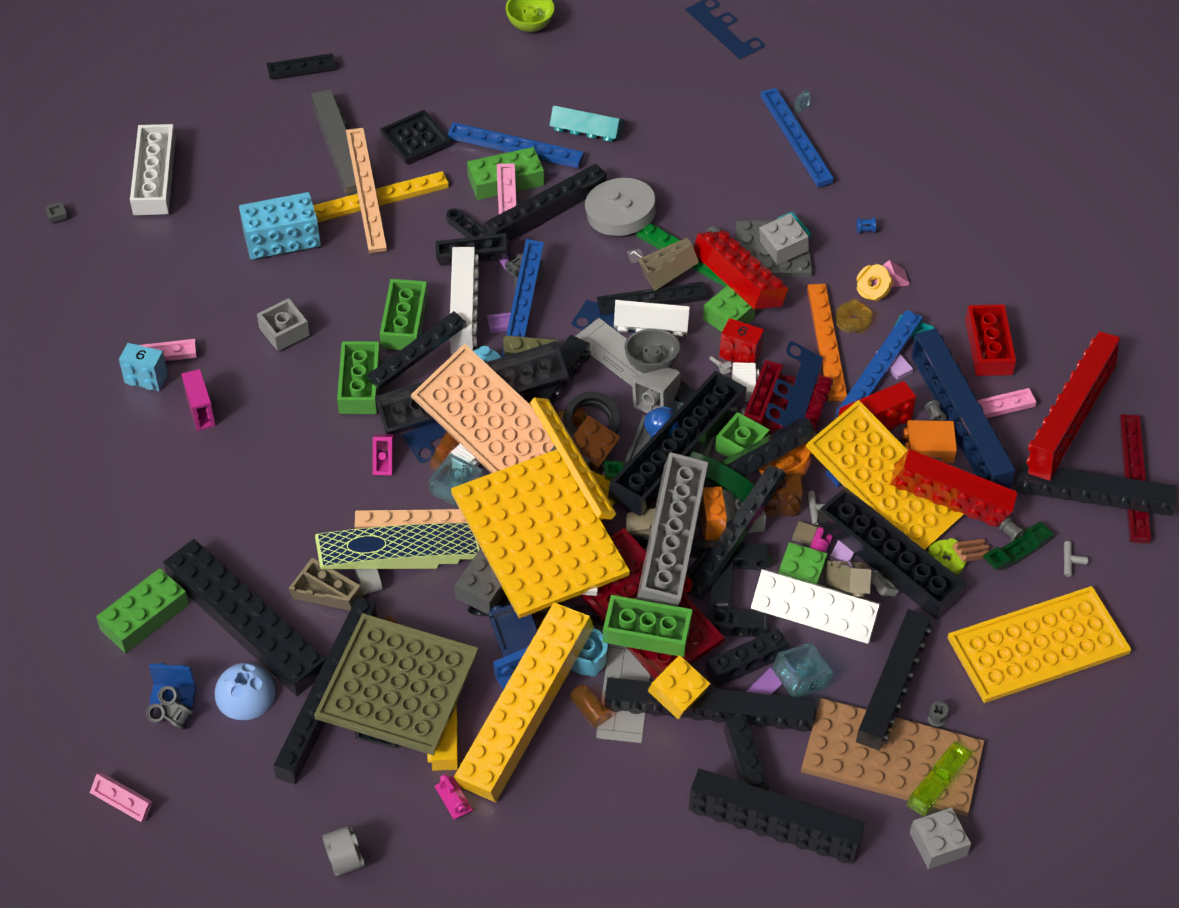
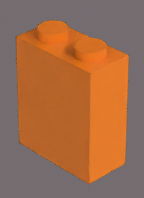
(931, 439)
(712, 513)

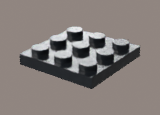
(415, 136)

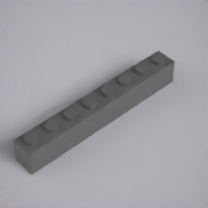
(335, 135)

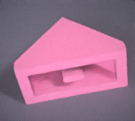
(897, 273)

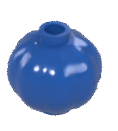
(657, 418)

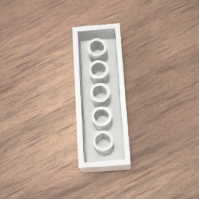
(153, 169)
(463, 295)
(815, 605)

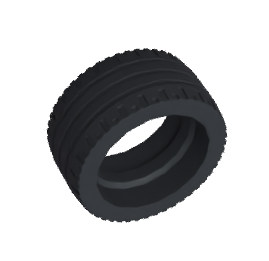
(592, 399)

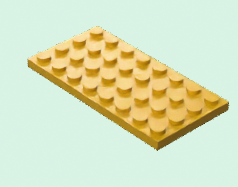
(863, 460)
(1038, 644)

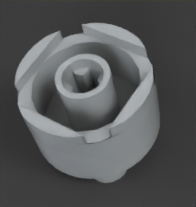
(343, 850)

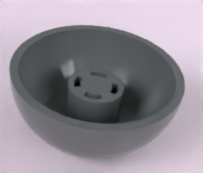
(651, 350)

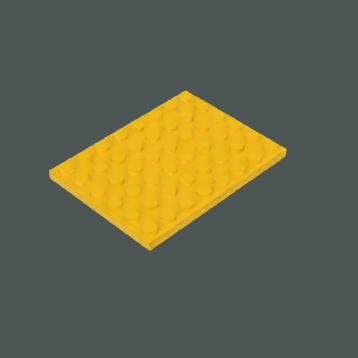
(539, 533)

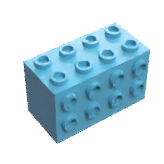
(279, 225)

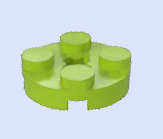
(945, 548)

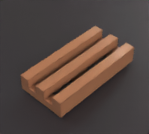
(971, 547)

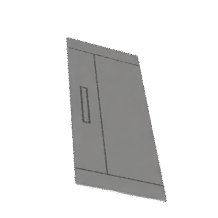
(608, 348)
(622, 724)

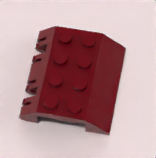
(764, 394)

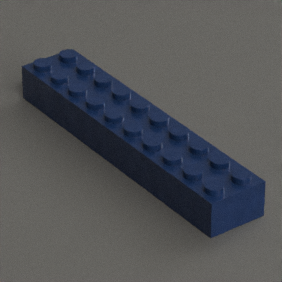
(959, 404)

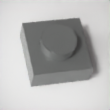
(56, 212)

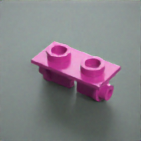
(453, 797)

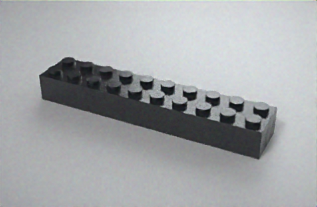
(522, 371)
(699, 421)
(245, 617)

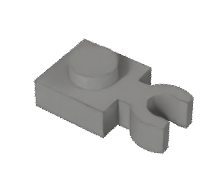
(883, 585)

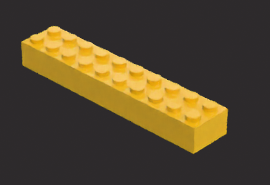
(524, 702)

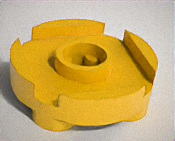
(883, 285)

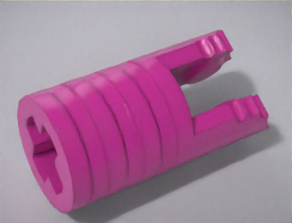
(821, 544)

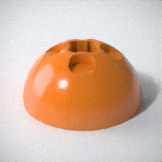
(793, 462)

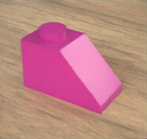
(383, 454)

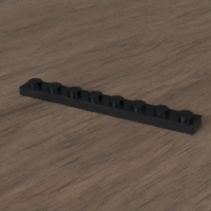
(736, 531)

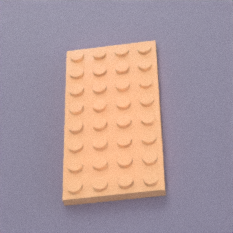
(483, 412)

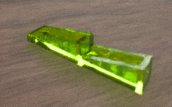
(938, 779)

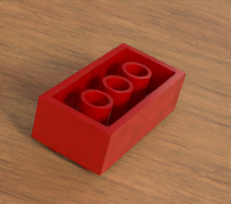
(990, 340)
(890, 406)

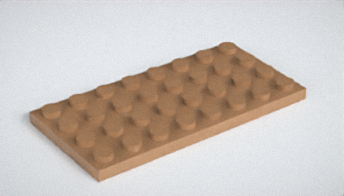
(898, 764)

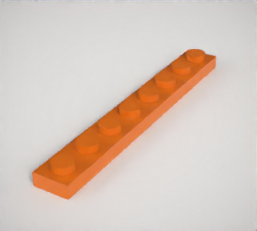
(826, 340)

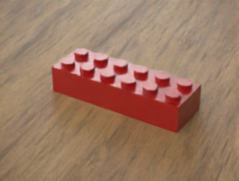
(740, 270)
(953, 488)

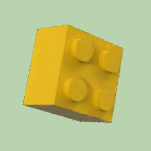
(678, 687)

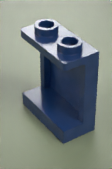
(510, 631)

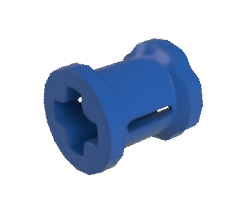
(860, 222)

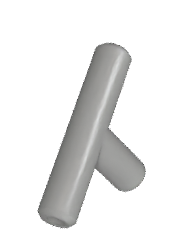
(814, 507)
(1069, 559)

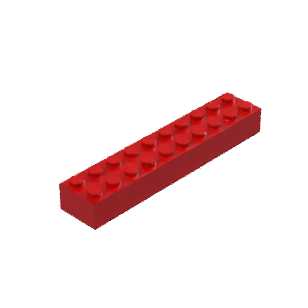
(1073, 406)

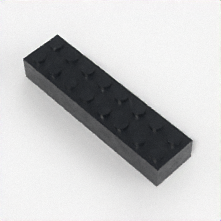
(891, 553)
(775, 816)

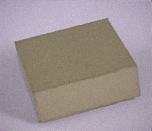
(804, 533)

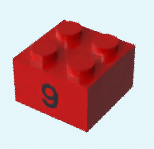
(741, 342)

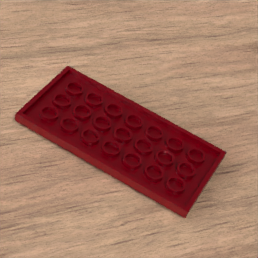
(702, 634)

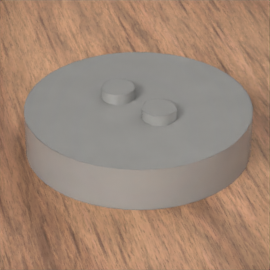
(620, 206)

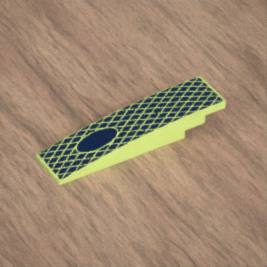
(397, 546)

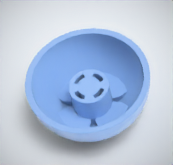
(245, 691)

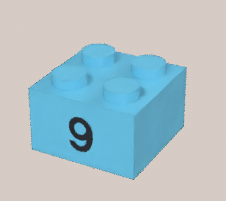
(143, 367)

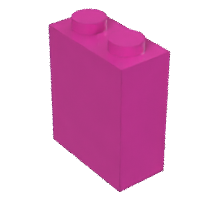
(198, 400)

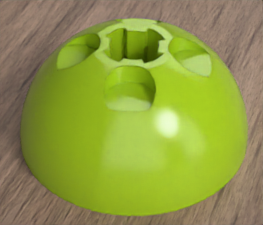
(530, 14)

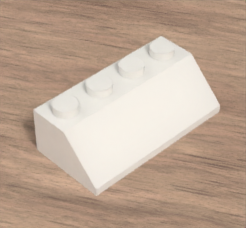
(643, 316)

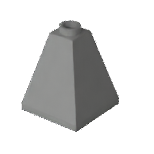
(655, 389)

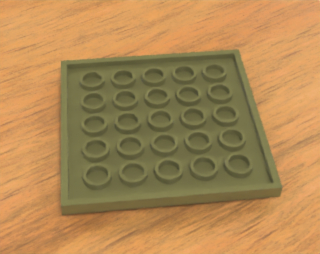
(397, 684)

